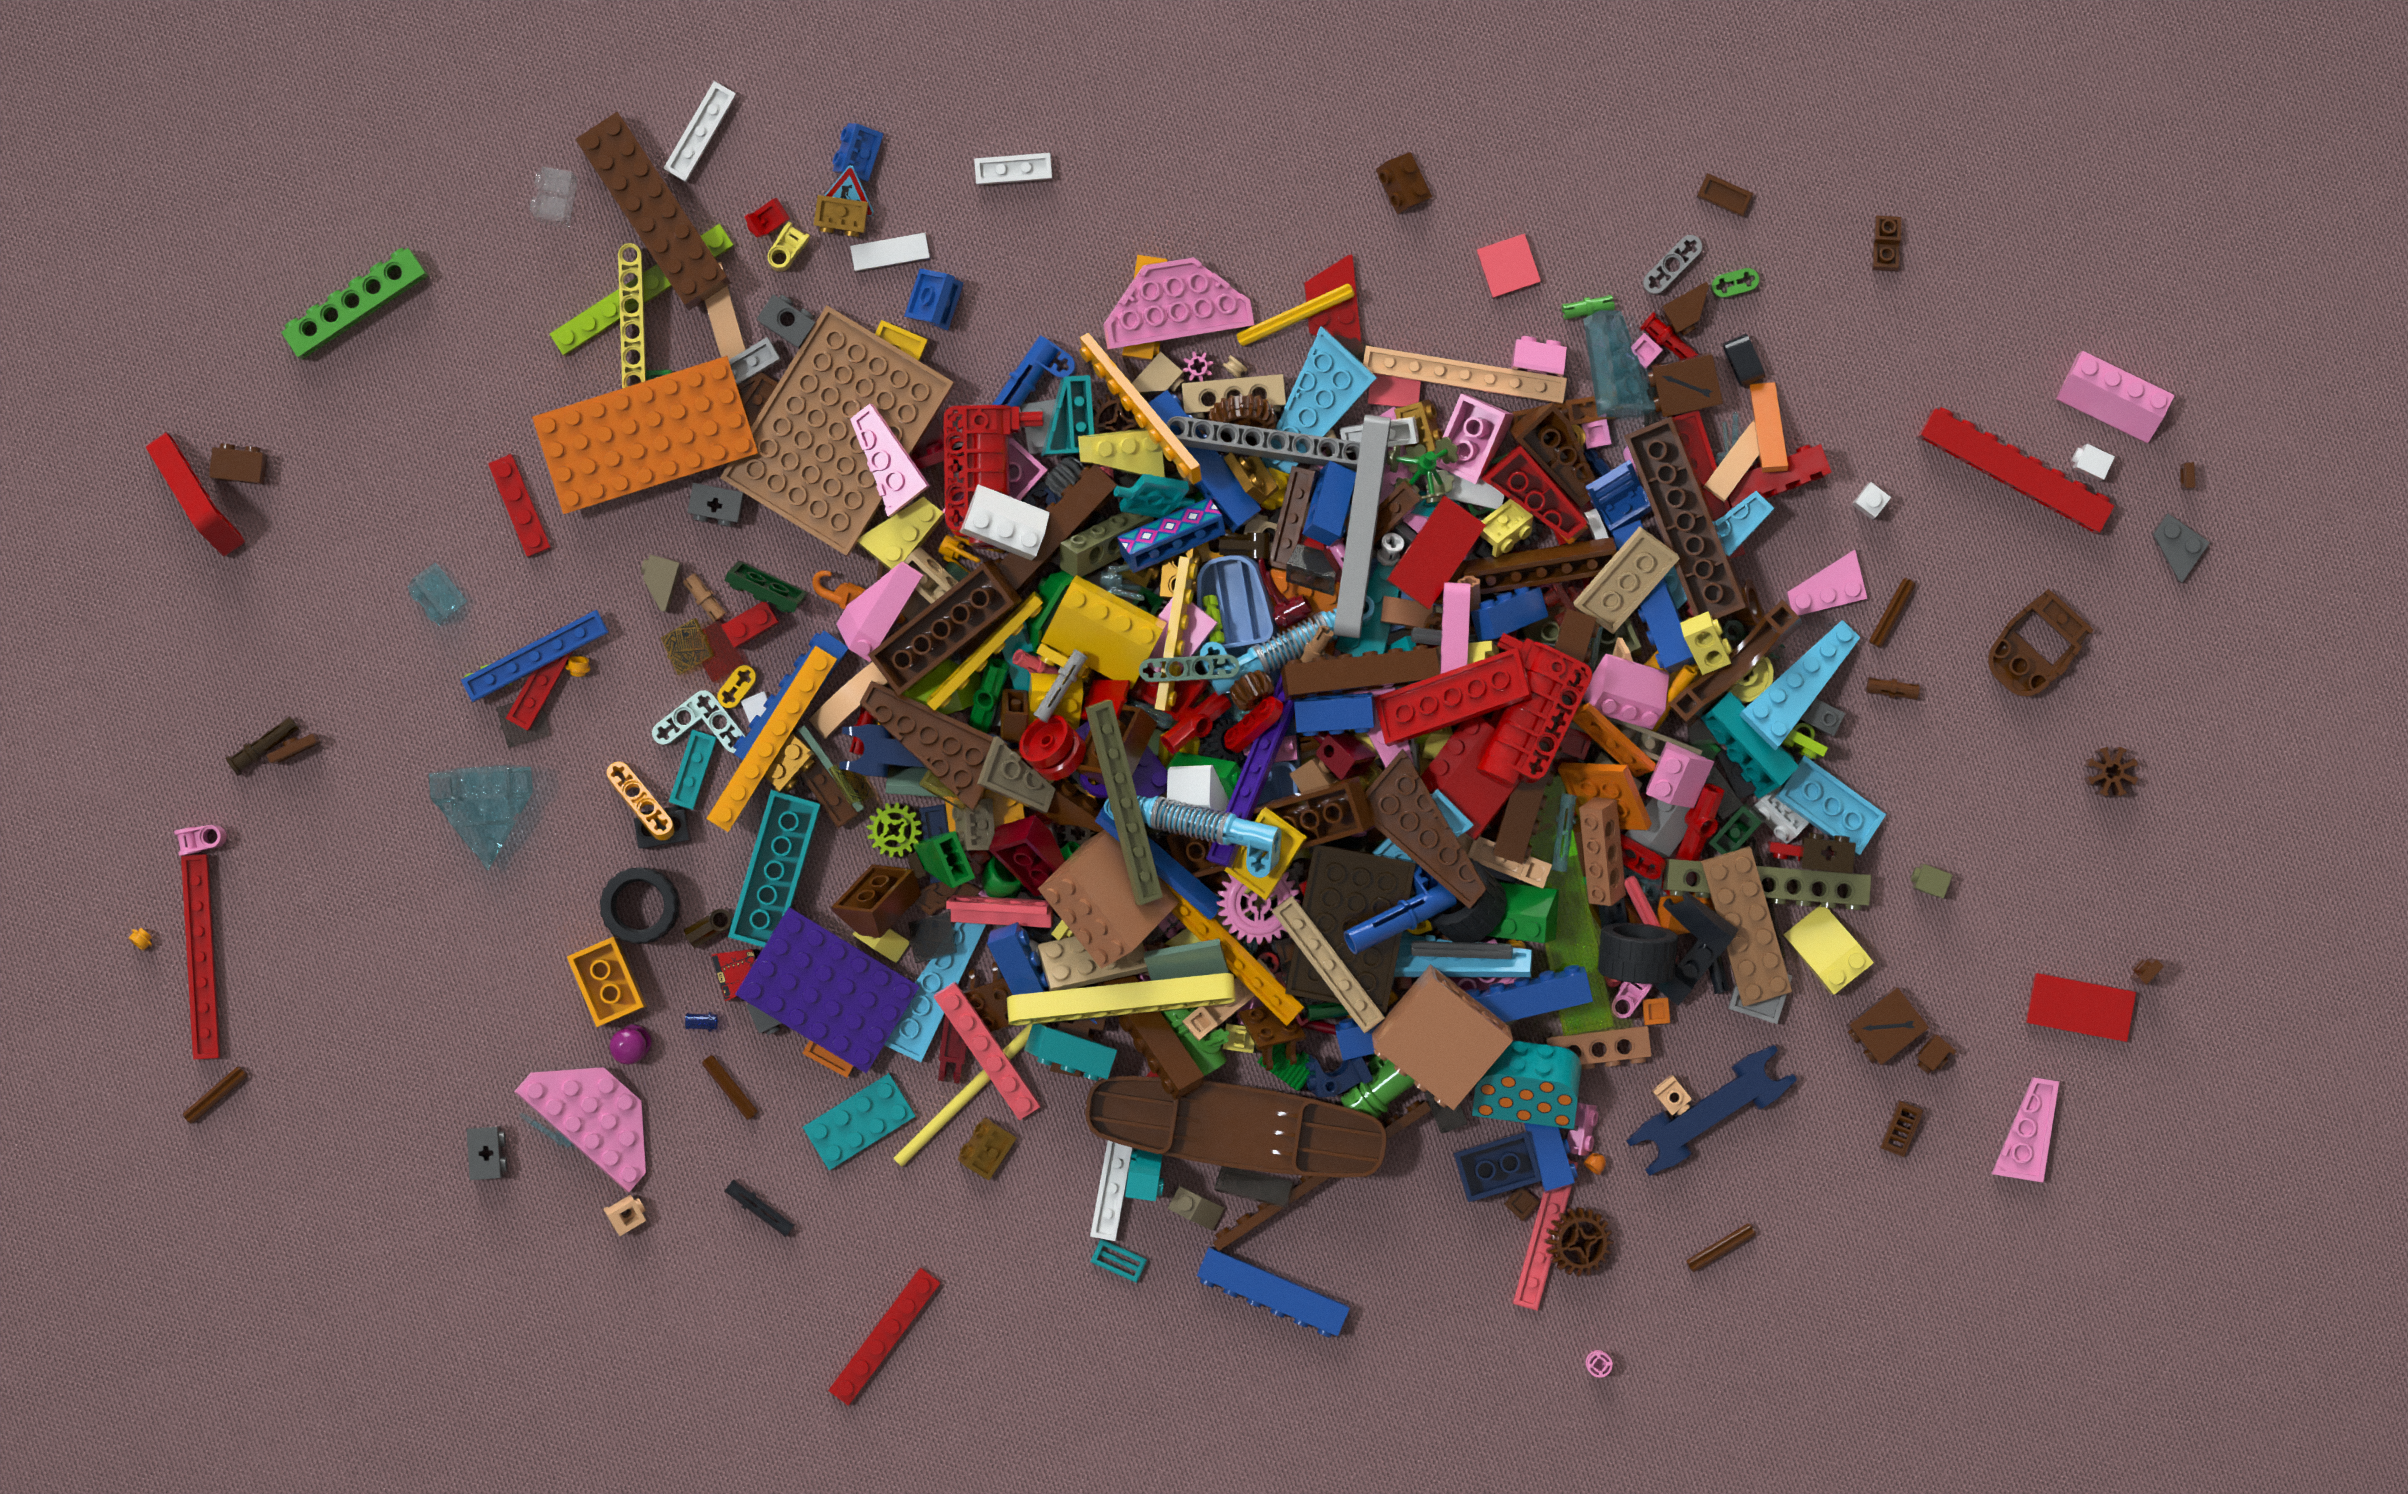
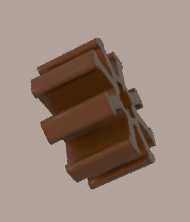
(2107, 762)

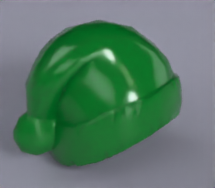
(999, 881)

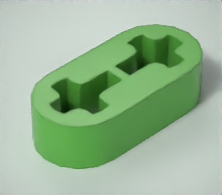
(1734, 277)

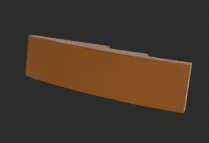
(1576, 411)

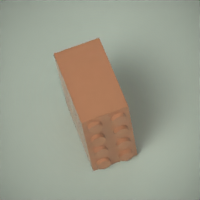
(1098, 902)
(1441, 1038)

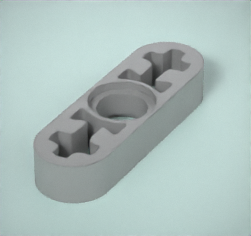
(1680, 246)

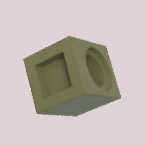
(1930, 880)

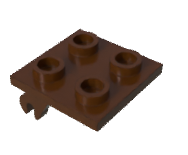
(990, 999)
(1269, 1030)

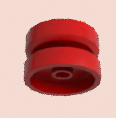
(1052, 747)

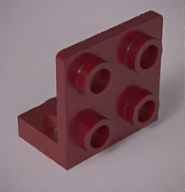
(931, 447)

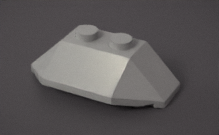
(1666, 829)

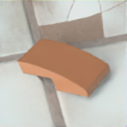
(1403, 612)

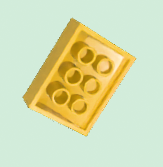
(1104, 629)

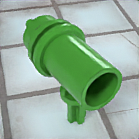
(1205, 1052)
(1378, 1093)

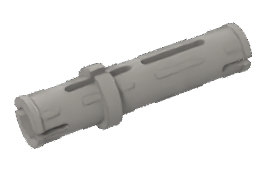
(1076, 661)

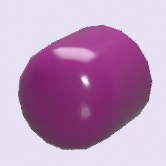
(629, 1045)

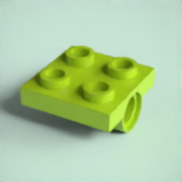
(1807, 745)

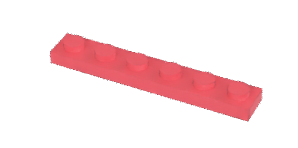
(987, 1050)

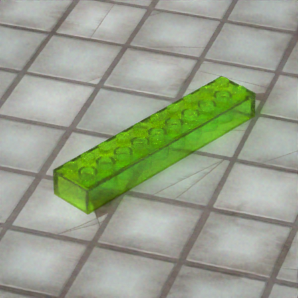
(1575, 931)

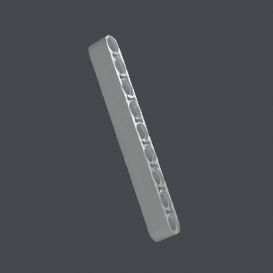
(1263, 437)
(1362, 526)

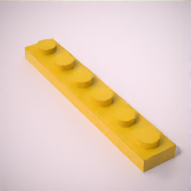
(1177, 623)
(977, 659)

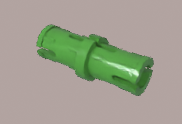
(1587, 307)

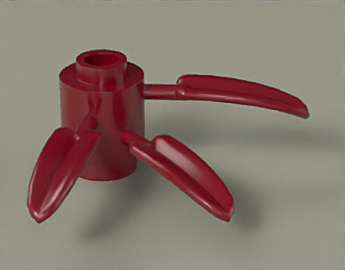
(1290, 610)

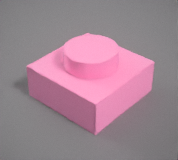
(1646, 350)
(1596, 434)

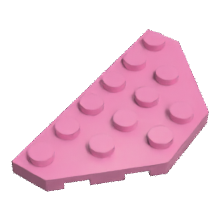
(1173, 303)
(594, 1115)

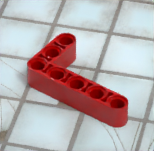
(193, 496)

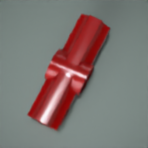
(1195, 722)
(1701, 822)

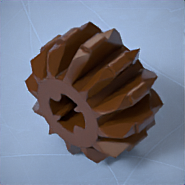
(1251, 690)

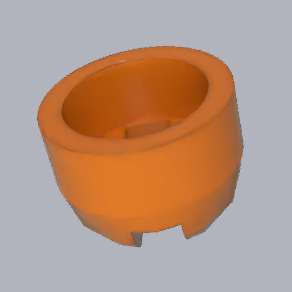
(1595, 1163)

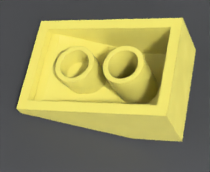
(1828, 949)

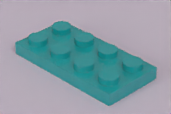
(859, 1121)

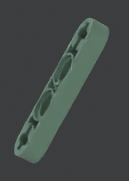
(1189, 671)

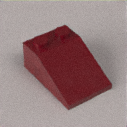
(1027, 851)

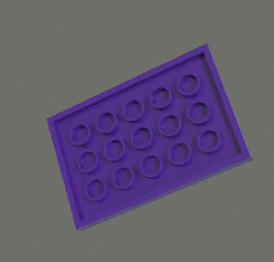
(827, 990)

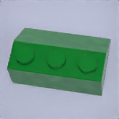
(1528, 914)

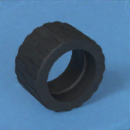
(612, 891)
(1474, 923)
(1637, 953)

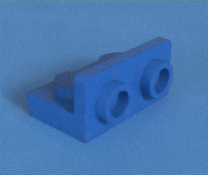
(857, 149)

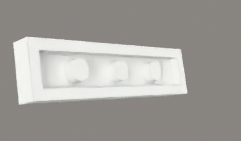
(700, 131)
(1111, 1191)

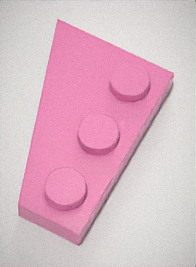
(1831, 587)

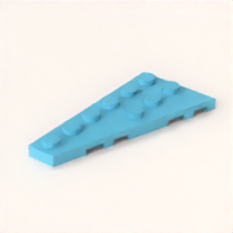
(1322, 393)

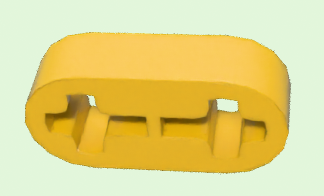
(732, 682)

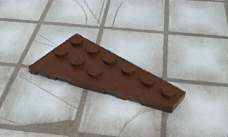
(937, 741)
(1414, 823)

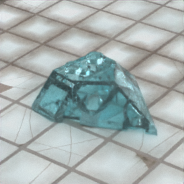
(482, 803)

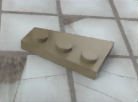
(1014, 779)

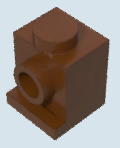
(1934, 1054)

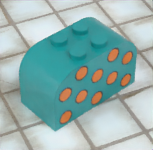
(1531, 1086)

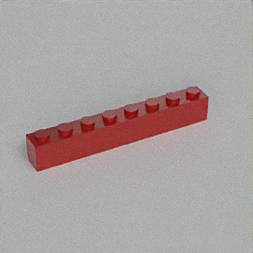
(2015, 470)

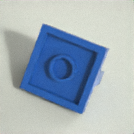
(934, 298)

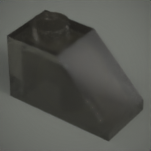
(1311, 570)

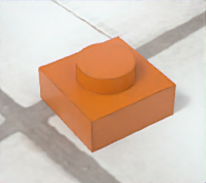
(1656, 1011)

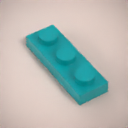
(692, 769)

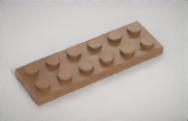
(1755, 948)

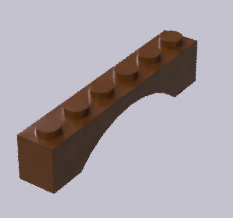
(1762, 641)
(1075, 808)

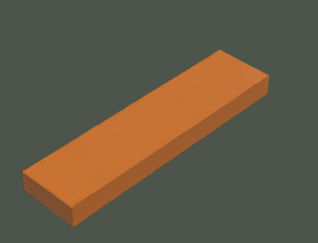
(1768, 427)
(1613, 740)

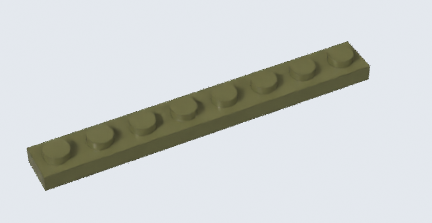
(1123, 802)

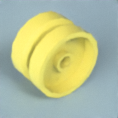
(1757, 682)

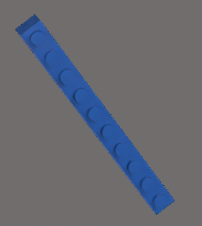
(1508, 1002)

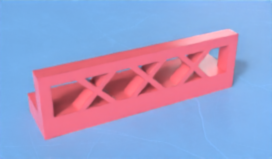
(1000, 911)

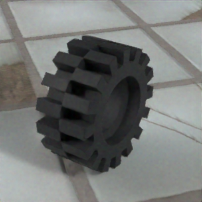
(1213, 744)

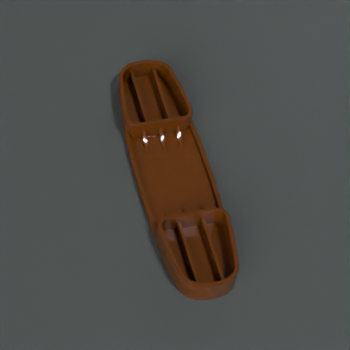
(1237, 1127)

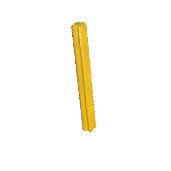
(1295, 315)

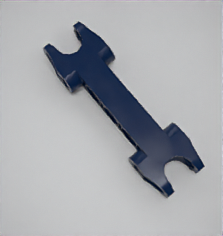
(882, 751)
(1675, 1133)

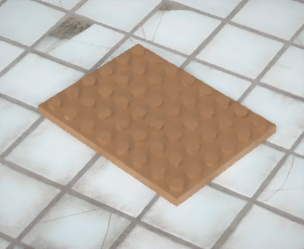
(804, 436)

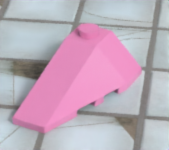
(875, 612)

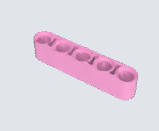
(1455, 626)

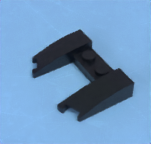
(1713, 937)

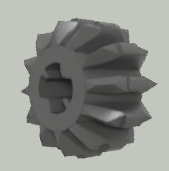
(1064, 474)

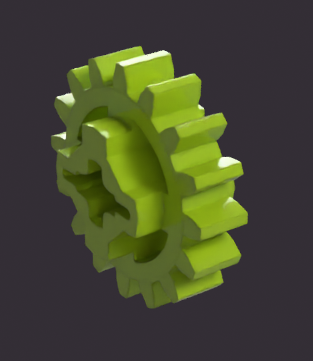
(887, 820)

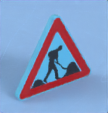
(849, 187)

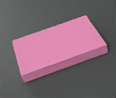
(1198, 630)

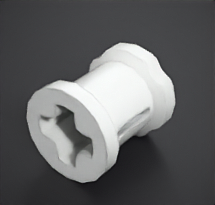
(1396, 546)

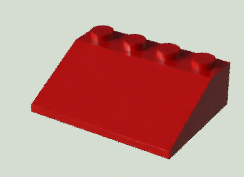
(1456, 775)

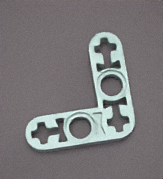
(697, 714)

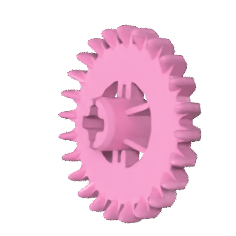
(1258, 927)

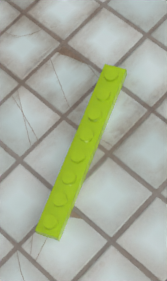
(607, 311)

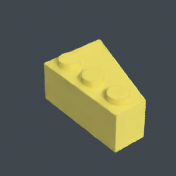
(1123, 451)
(902, 533)

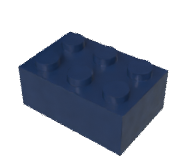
(1497, 1166)

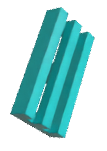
(1138, 1269)

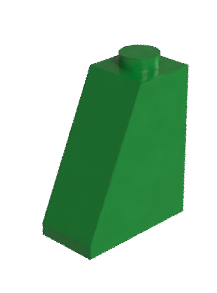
(1226, 770)
(945, 859)

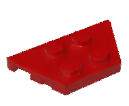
(1340, 318)

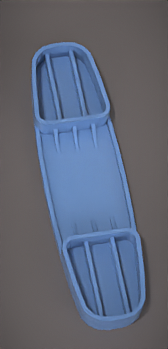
(1247, 621)

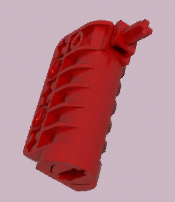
(985, 456)
(1528, 721)

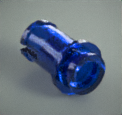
(701, 1021)

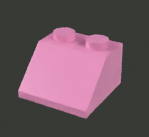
(1539, 357)
(1678, 776)

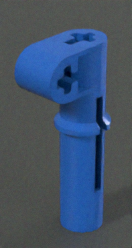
(1039, 358)
(1404, 915)

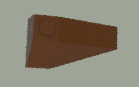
(1554, 446)

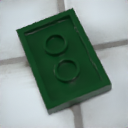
(765, 587)

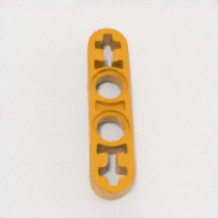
(638, 802)

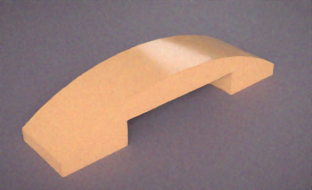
(725, 323)
(1734, 464)
(845, 701)
(1530, 871)
(1208, 1018)

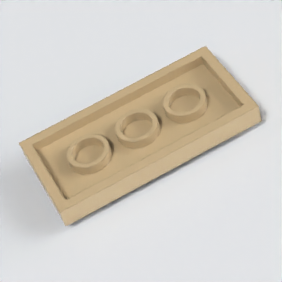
(1626, 580)
(1071, 966)

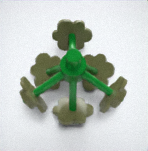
(1424, 463)

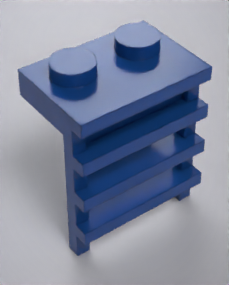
(1619, 497)

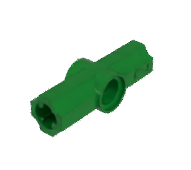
(993, 685)

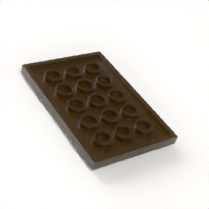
(1339, 894)

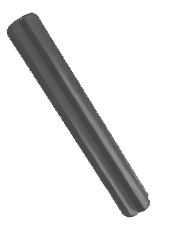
(1462, 949)

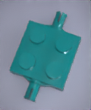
(1154, 496)

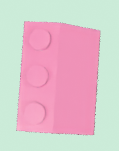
(1628, 691)

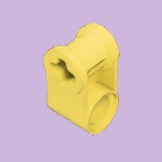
(788, 246)

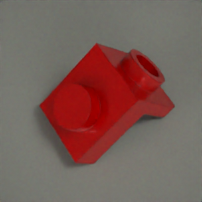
(766, 218)

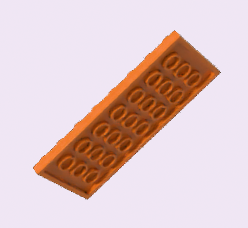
(645, 434)

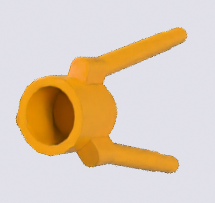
(952, 548)

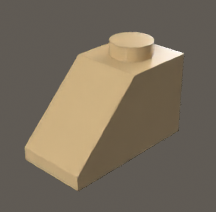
(1159, 377)

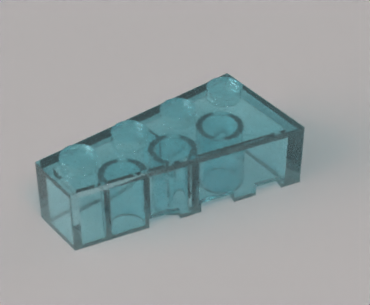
(1614, 367)

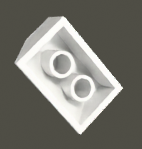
(1005, 522)

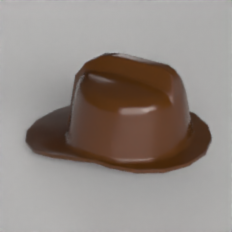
(1755, 612)

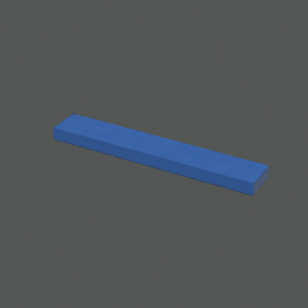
(534, 656)
(1172, 873)

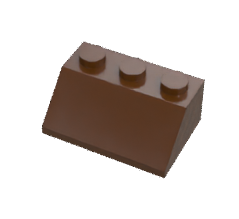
(1135, 729)
(877, 899)

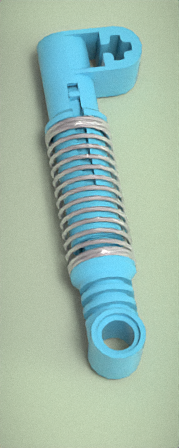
(1274, 652)
(1223, 828)

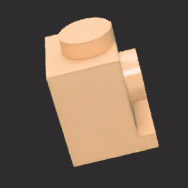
(1663, 1093)
(625, 1223)

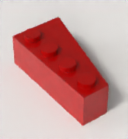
(1803, 467)
(1528, 485)

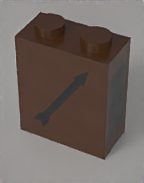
(1685, 385)
(1886, 1026)

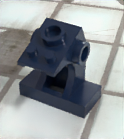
(1335, 1082)

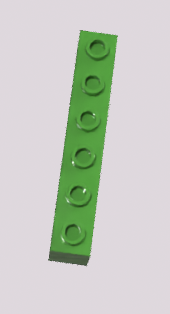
(348, 317)

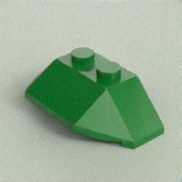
(1052, 592)

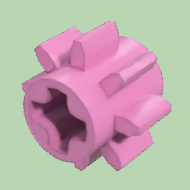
(1201, 360)

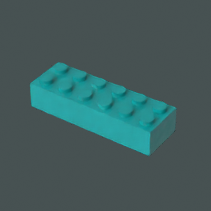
(774, 867)

